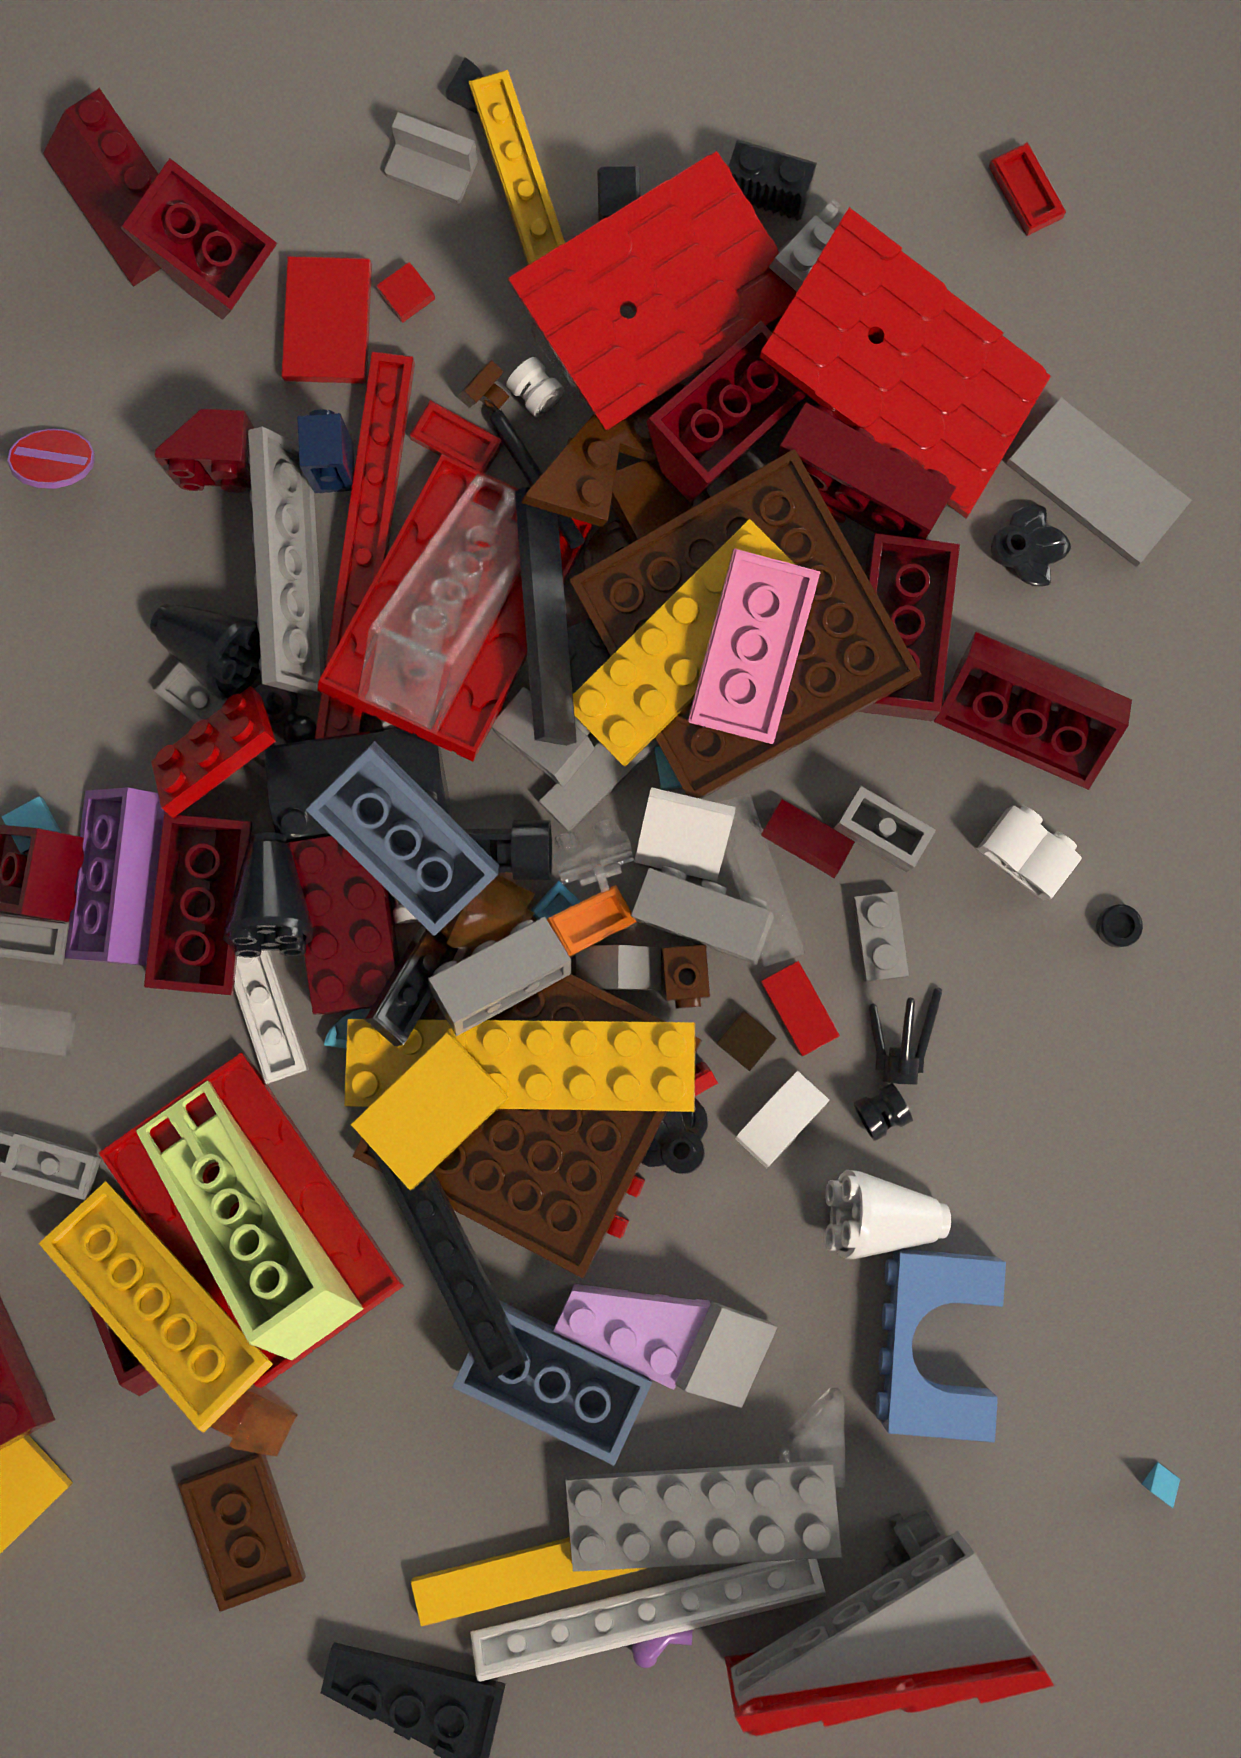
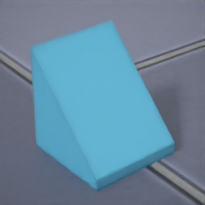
(1162, 1484)

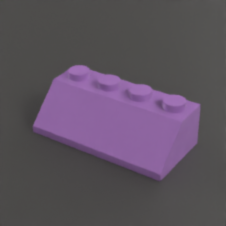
(116, 876)

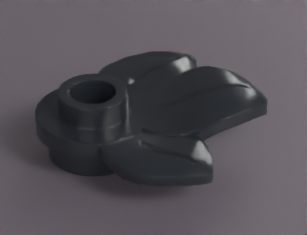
(1035, 544)
(675, 1130)

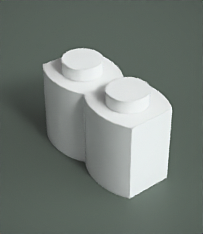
(1030, 852)

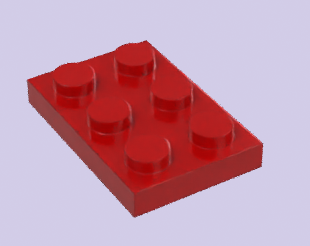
(212, 751)

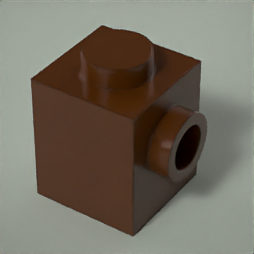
(686, 975)

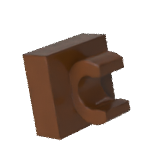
(484, 388)

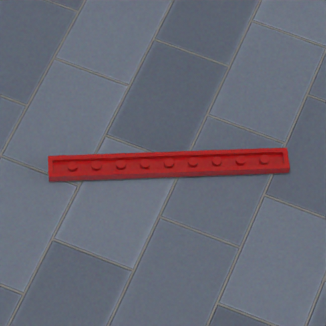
(369, 512)

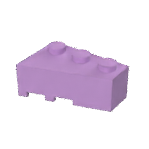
(633, 1328)

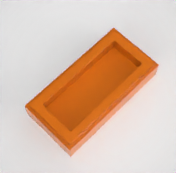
(591, 920)

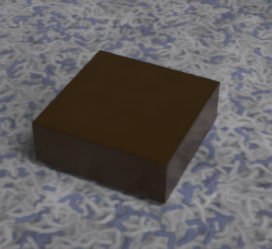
(746, 1041)

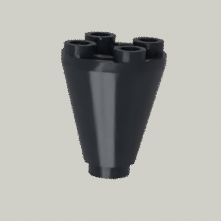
(212, 646)
(268, 902)

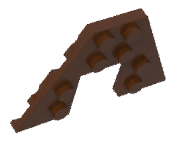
(584, 472)

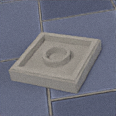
(726, 1355)

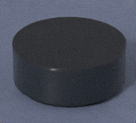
(1119, 925)

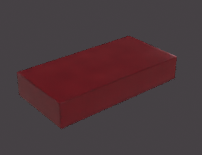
(808, 838)

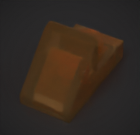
(256, 1424)

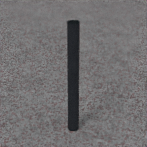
(531, 471)

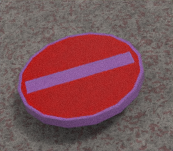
(51, 458)

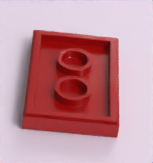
(327, 320)

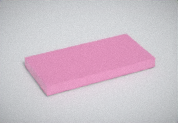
(753, 646)

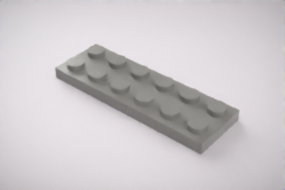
(285, 565)
(703, 1516)

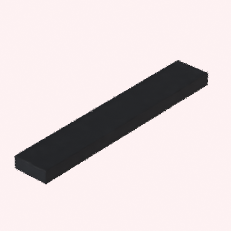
(545, 623)
(458, 1274)

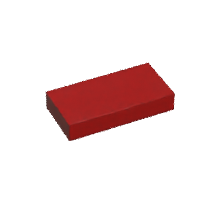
(1027, 189)
(455, 438)
(800, 1008)

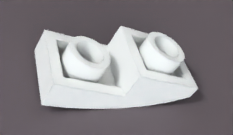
(782, 1119)

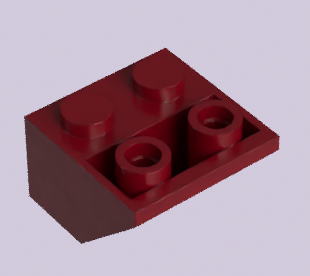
(209, 451)

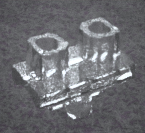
(594, 859)

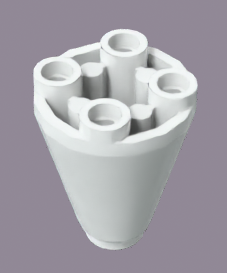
(880, 1217)

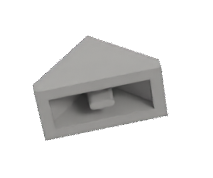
(620, 967)

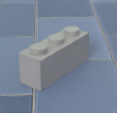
(703, 914)
(499, 975)

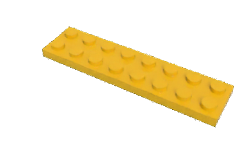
(544, 1062)

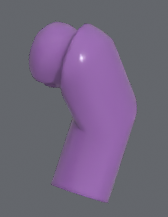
(647, 1652)

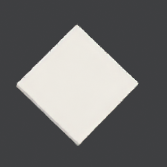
(684, 834)

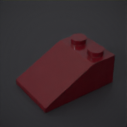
(198, 239)

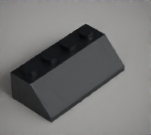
(306, 768)

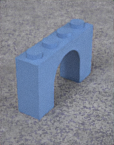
(909, 1400)

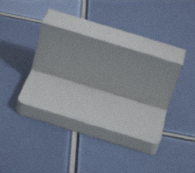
(431, 158)

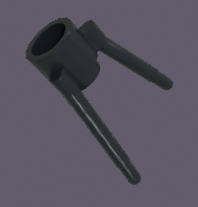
(902, 1062)

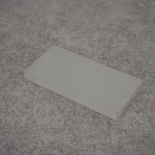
(1099, 482)

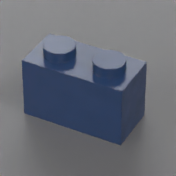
(326, 451)

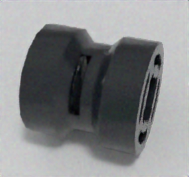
(883, 1111)

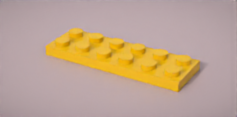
(662, 661)
(155, 1306)

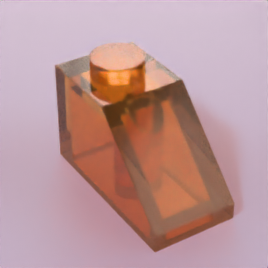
(492, 914)

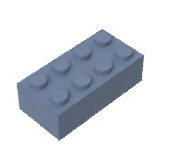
(403, 838)
(562, 1389)

